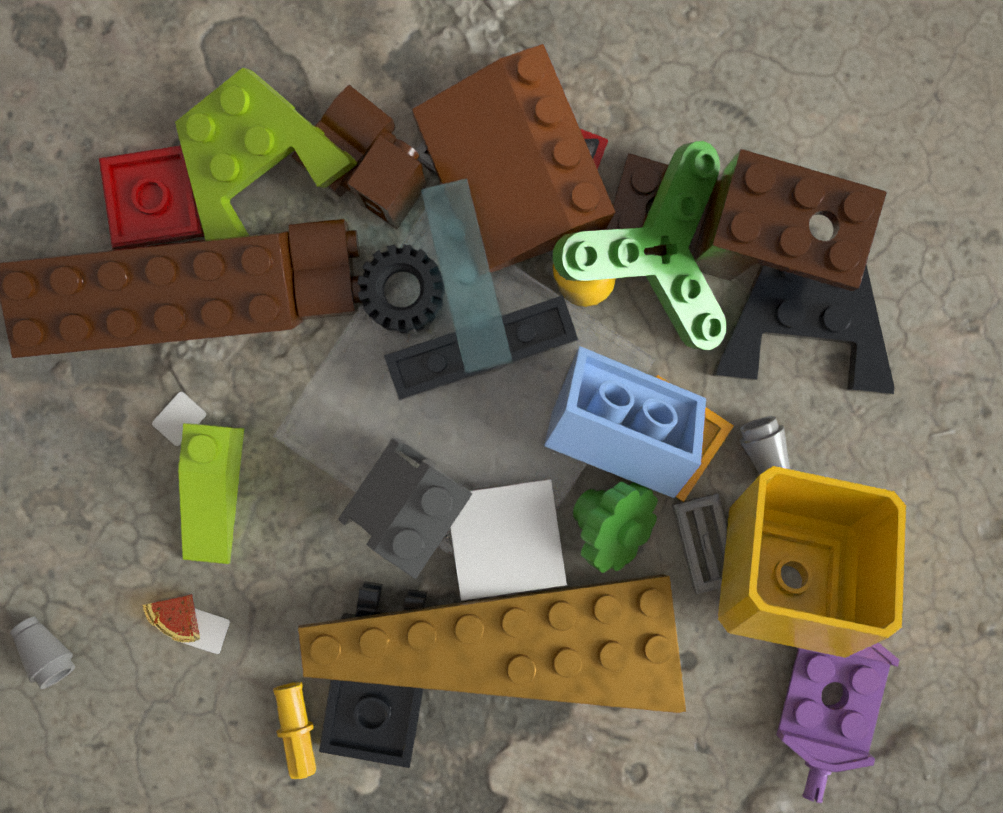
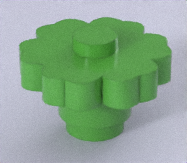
(614, 524)

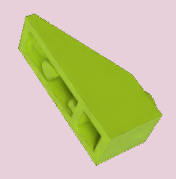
(209, 490)

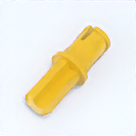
(295, 730)

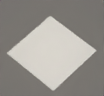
(508, 541)

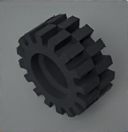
(384, 266)

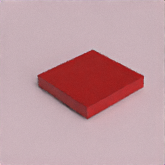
(149, 198)

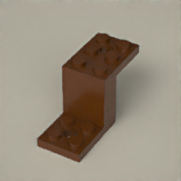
(763, 217)

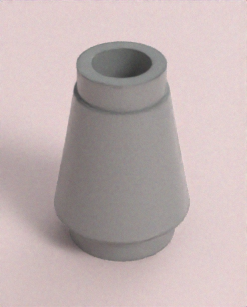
(765, 443)
(41, 653)

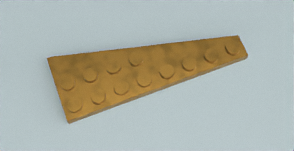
(561, 645)

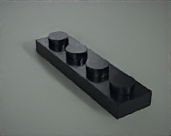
(440, 360)

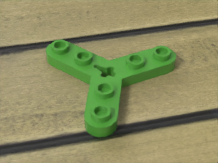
(669, 223)

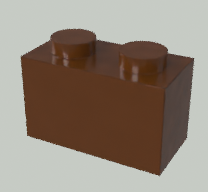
(389, 180)

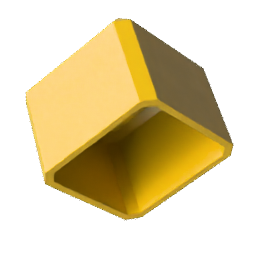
(841, 542)

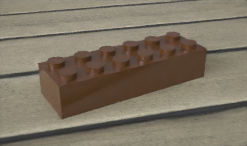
(149, 294)

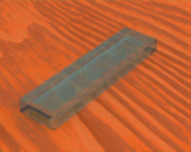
(466, 276)

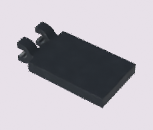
(369, 718)

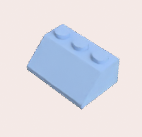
(628, 423)

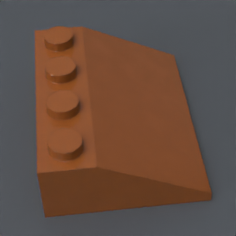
(520, 155)

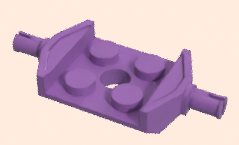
(836, 734)

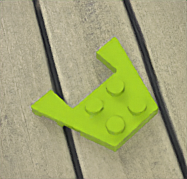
(238, 138)

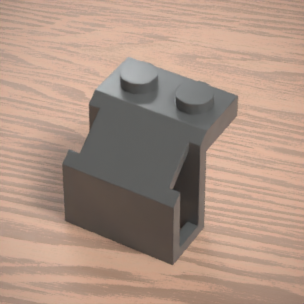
(405, 507)

